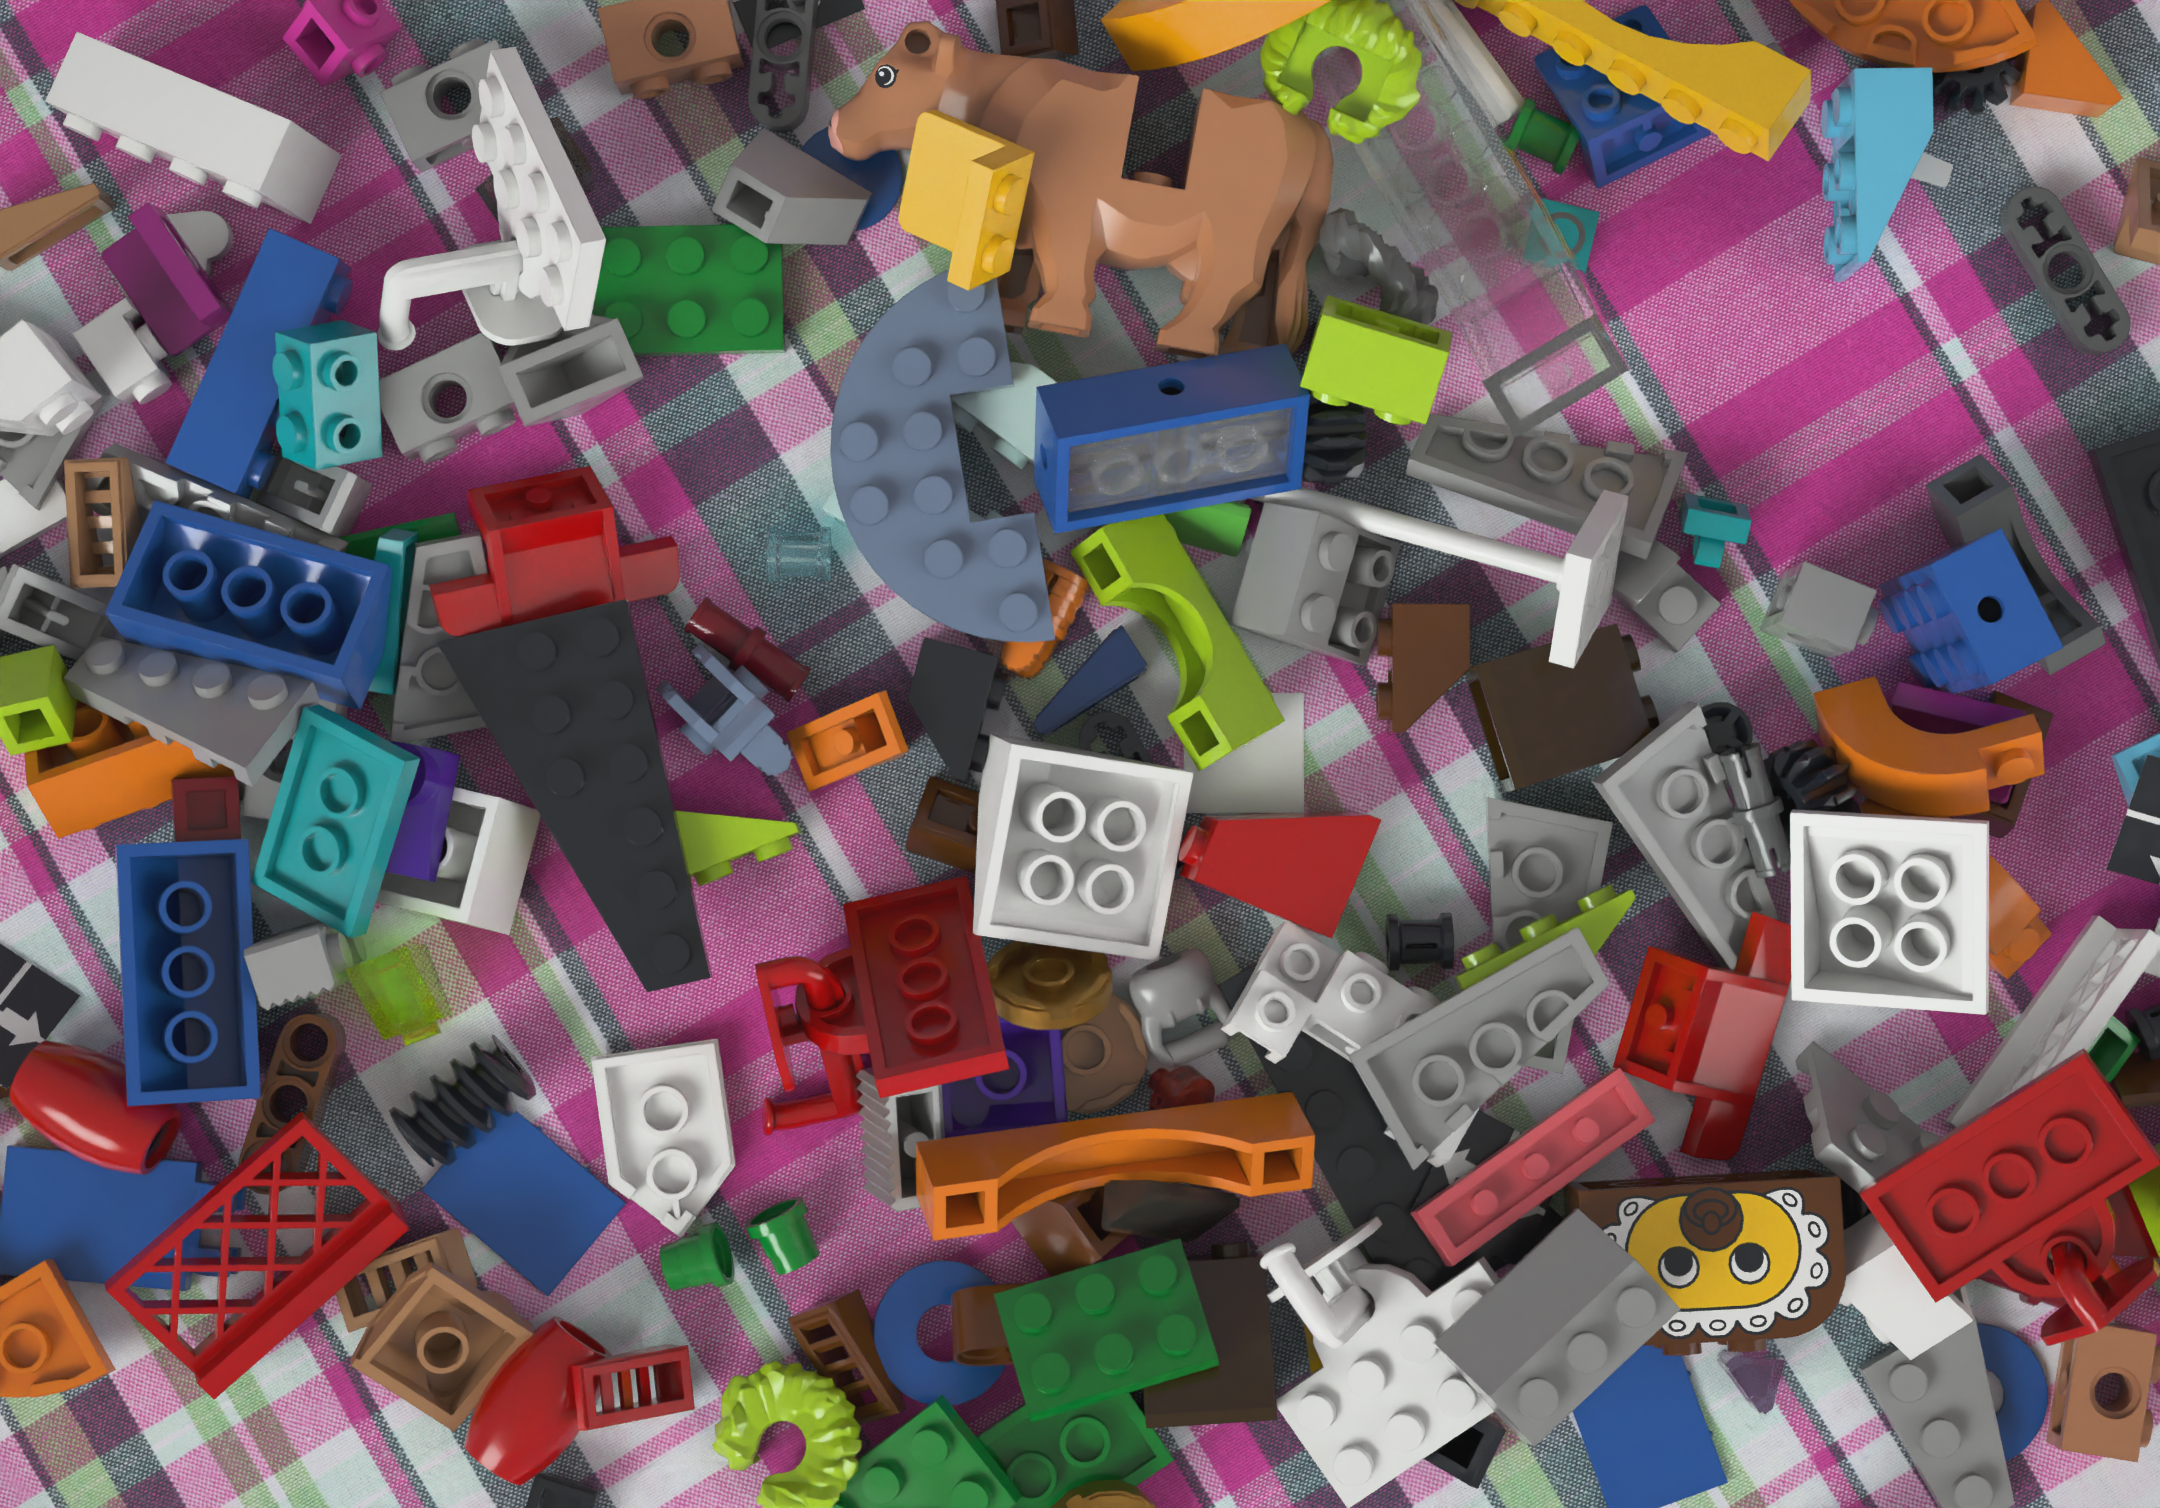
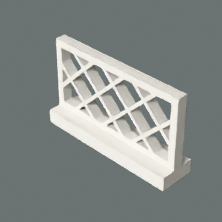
(2064, 1012)

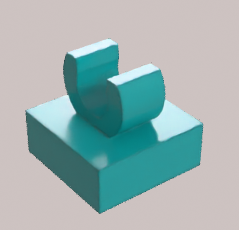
(1712, 524)

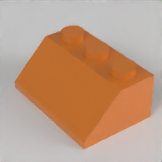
(107, 772)

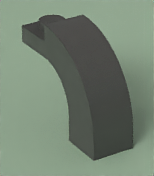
(1979, 501)

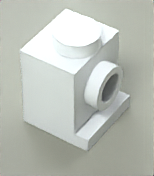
(125, 354)

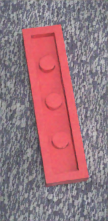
(1532, 1167)

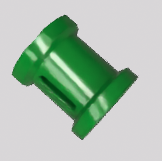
(1543, 136)

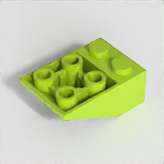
(1375, 361)

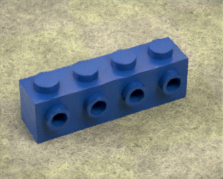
(237, 402)

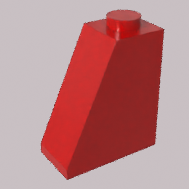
(1282, 862)

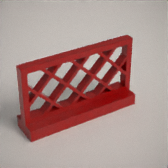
(304, 1280)

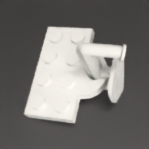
(550, 241)
(1382, 1382)

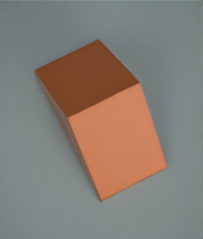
(2060, 70)

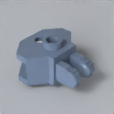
(730, 716)

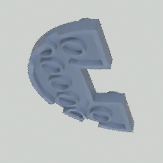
(903, 469)

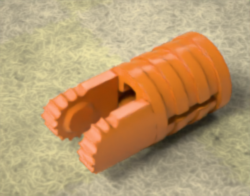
(1065, 596)

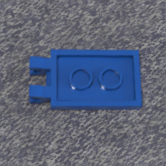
(97, 1216)

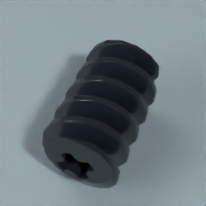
(464, 1103)

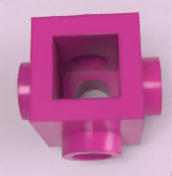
(341, 37)

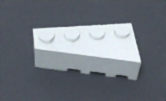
(193, 128)

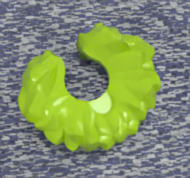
(1379, 41)
(811, 1404)

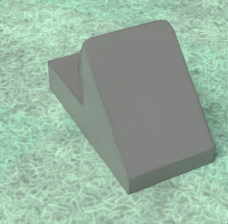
(1662, 595)

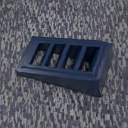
(1103, 674)

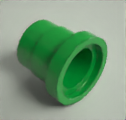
(784, 1235)
(698, 1259)

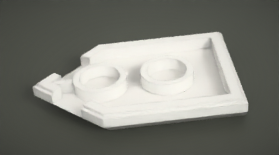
(665, 1127)

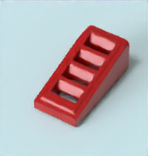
(671, 1380)

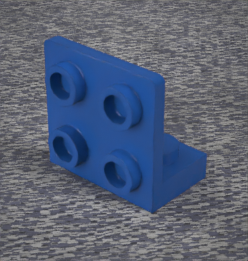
(1614, 127)

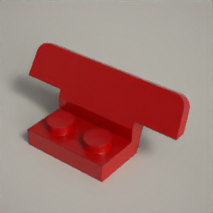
(550, 555)
(1710, 1031)

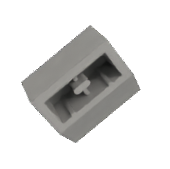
(1315, 583)

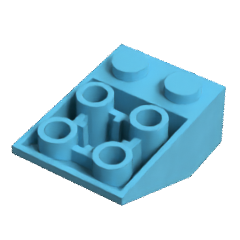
(1878, 135)

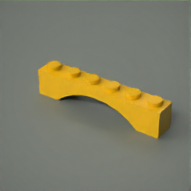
(1731, 89)

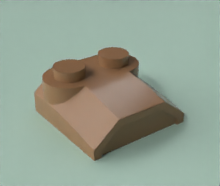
(440, 1343)

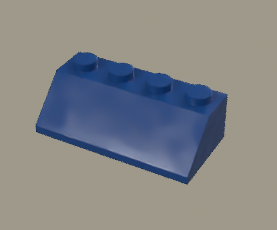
(254, 601)
(186, 972)

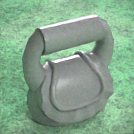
(1173, 992)

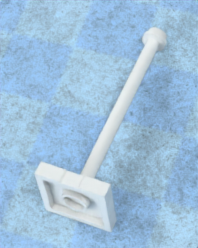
(1582, 576)

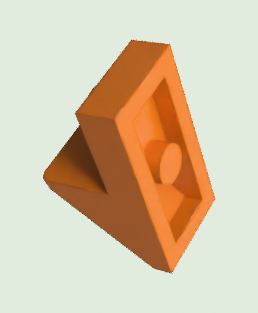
(848, 741)

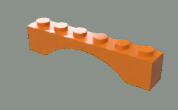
(993, 1177)

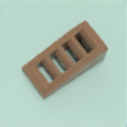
(44, 222)
(83, 541)
(442, 1249)

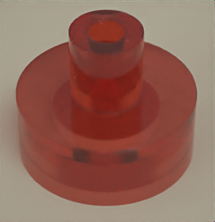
(1179, 1088)

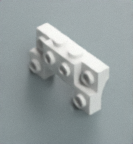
(1331, 998)

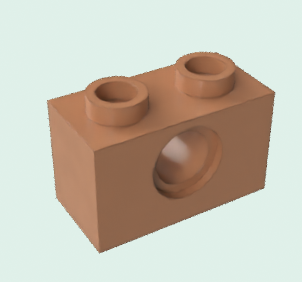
(632, 36)
(2113, 1429)

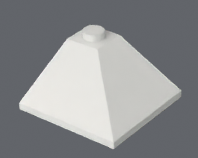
(1076, 847)
(1890, 911)

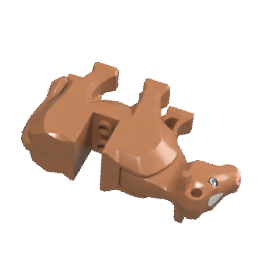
(1231, 232)

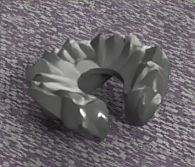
(1356, 250)

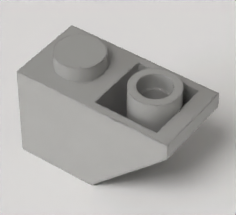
(789, 195)

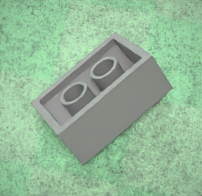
(1556, 1327)

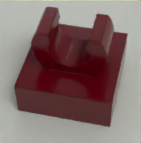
(206, 809)

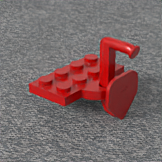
(903, 991)
(2025, 1183)

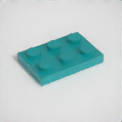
(335, 820)

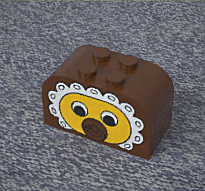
(1731, 1249)

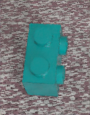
(328, 394)

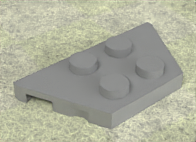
(1854, 1127)

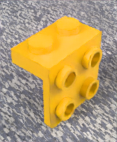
(965, 195)

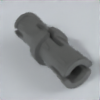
(1757, 809)

